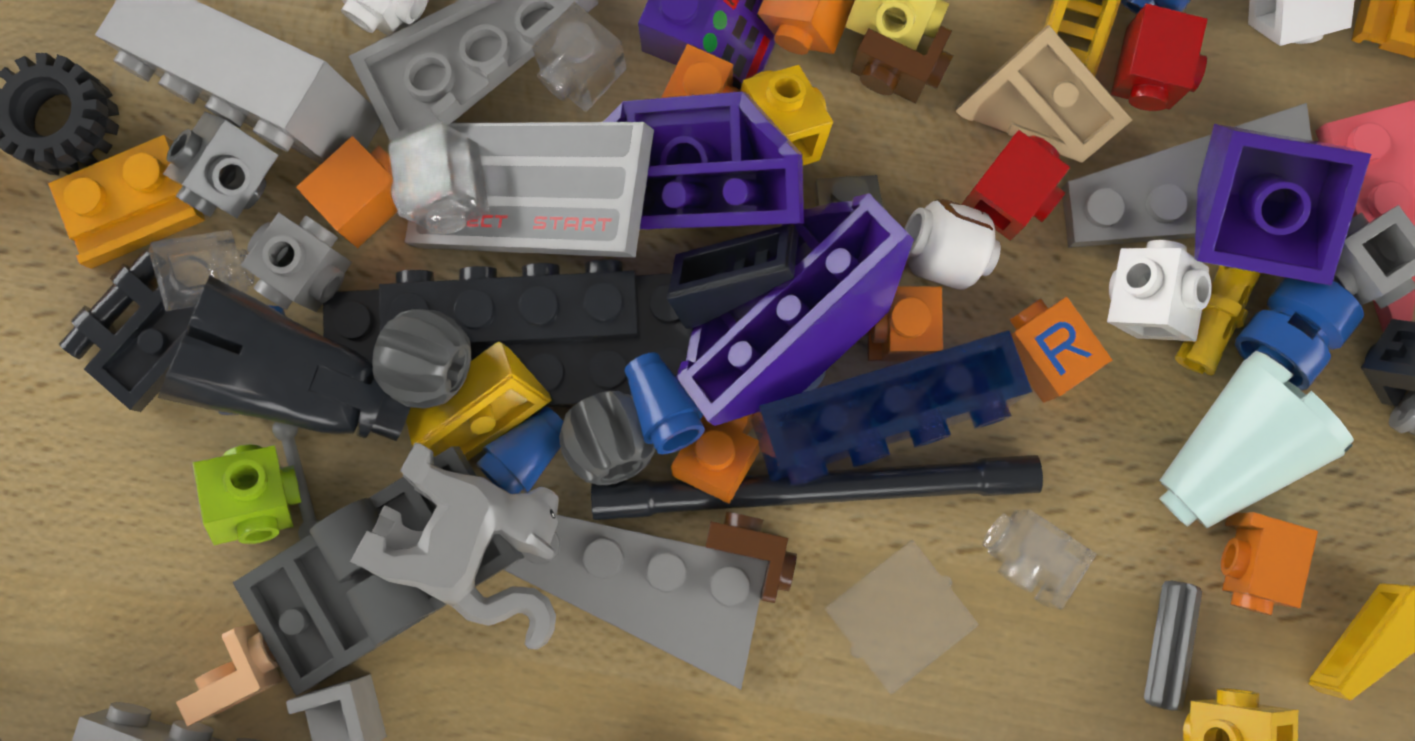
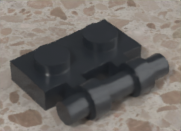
(141, 351)

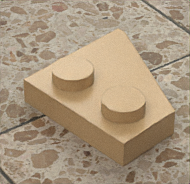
(1048, 96)

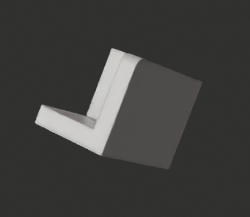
(342, 711)

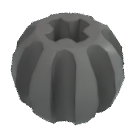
(421, 358)
(604, 439)

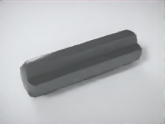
(1173, 645)

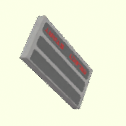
(554, 189)

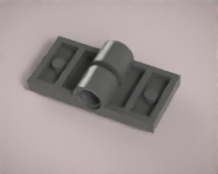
(329, 612)

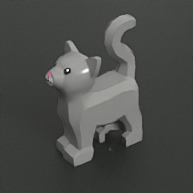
(452, 545)

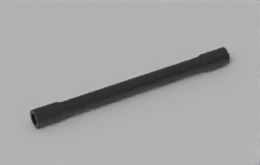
(983, 477)

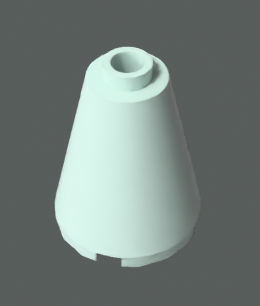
(1251, 444)

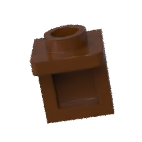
(897, 69)
(744, 537)

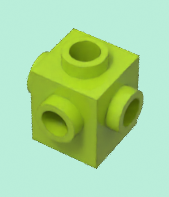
(246, 494)

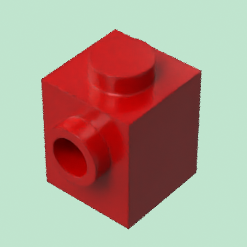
(1160, 58)
(1020, 184)

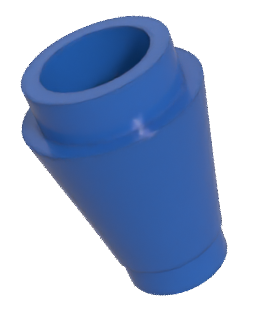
(662, 405)
(523, 452)

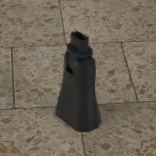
(270, 368)

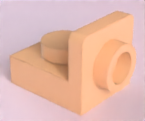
(248, 674)

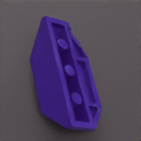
(716, 163)
(792, 334)

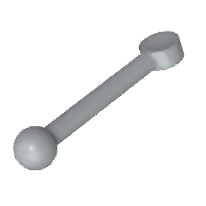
(286, 434)

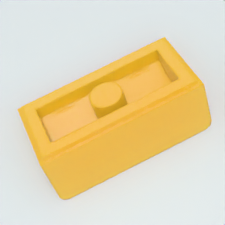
(489, 404)

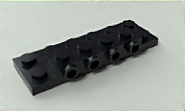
(563, 327)

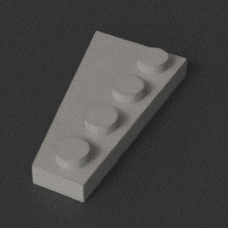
(1154, 193)

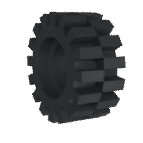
(82, 132)

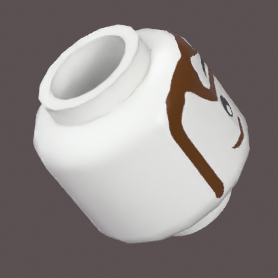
(952, 244)

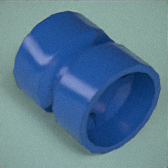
(1302, 327)

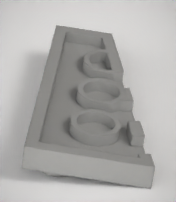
(451, 59)
(657, 588)

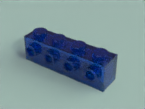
(890, 405)

